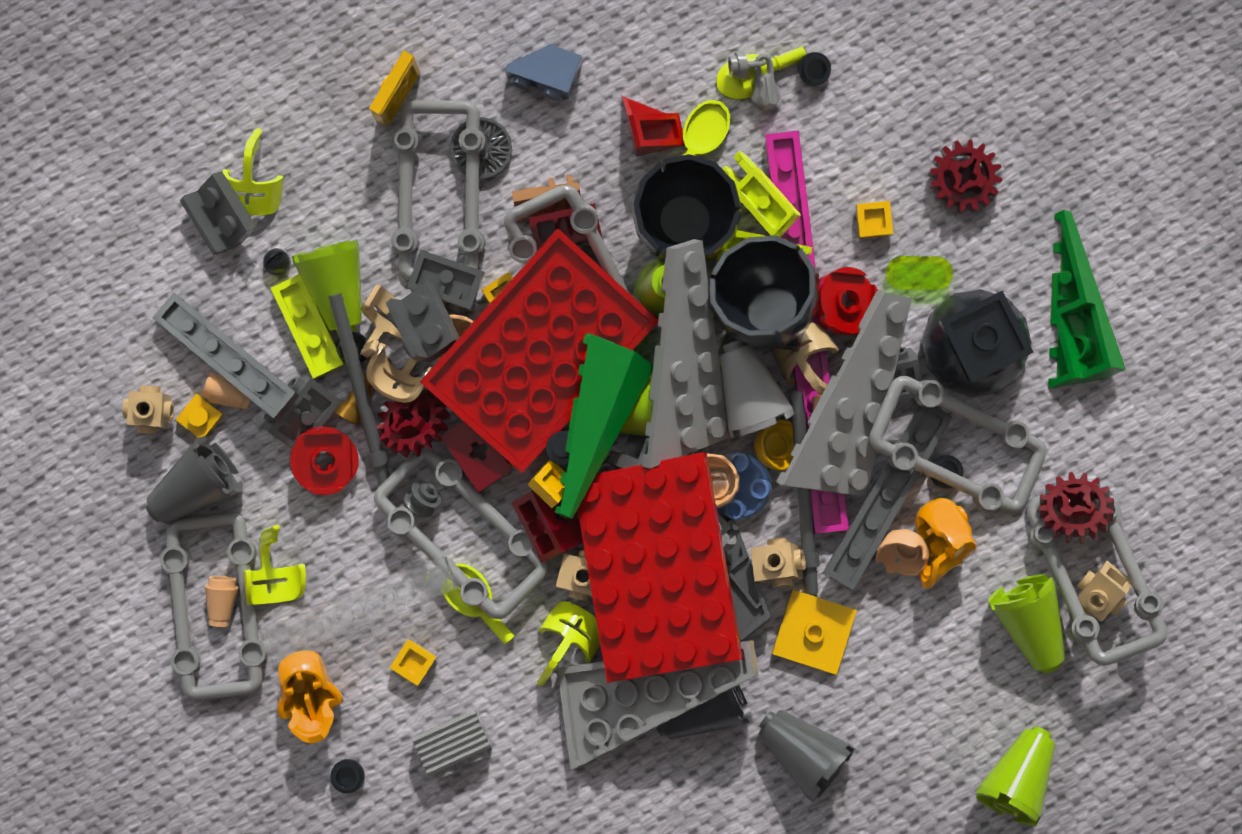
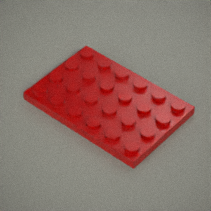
(521, 357)
(658, 569)

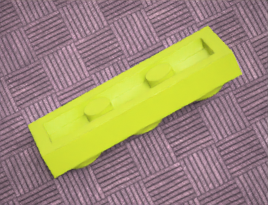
(307, 327)

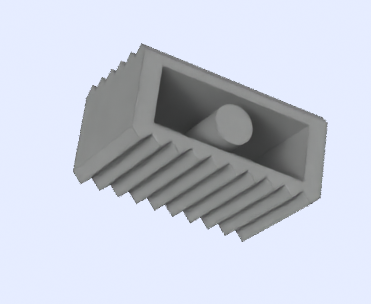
(452, 743)

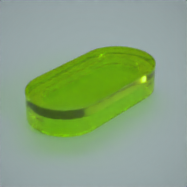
(919, 273)

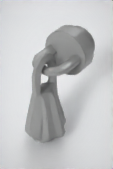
(765, 89)

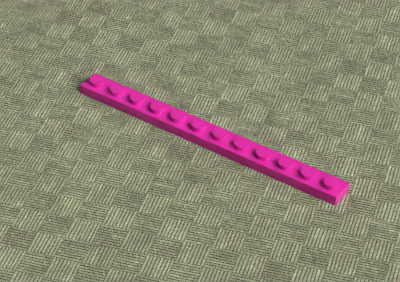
(787, 175)

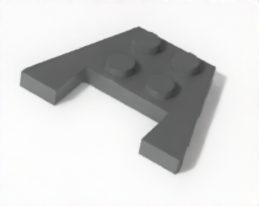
(746, 593)

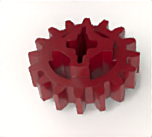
(976, 181)
(413, 424)
(1076, 508)

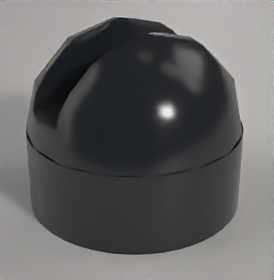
(280, 266)

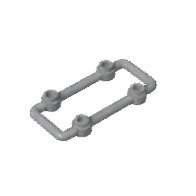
(407, 142)
(583, 220)
(905, 456)
(449, 475)
(1085, 627)
(186, 659)

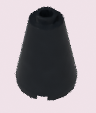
(714, 715)

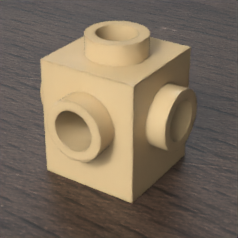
(160, 411)
(767, 566)
(568, 578)
(1103, 591)

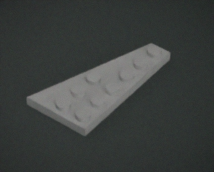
(686, 365)
(837, 444)
(610, 714)

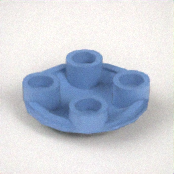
(753, 486)

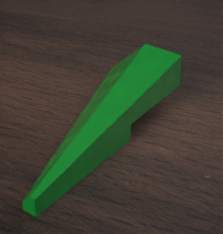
(1085, 337)
(608, 392)

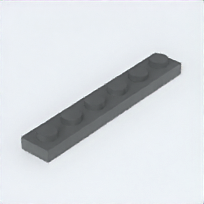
(884, 501)

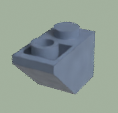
(547, 69)

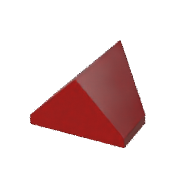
(651, 128)

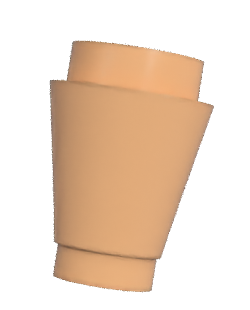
(223, 393)
(220, 599)

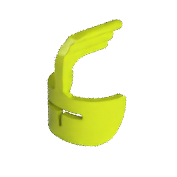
(273, 189)
(279, 592)
(570, 614)

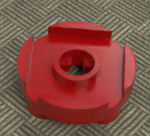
(832, 312)
(308, 447)

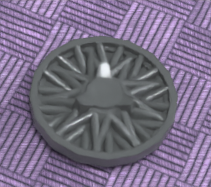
(494, 157)

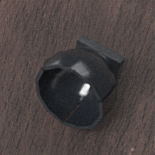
(686, 203)
(765, 292)
(976, 342)

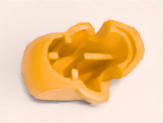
(947, 535)
(307, 696)

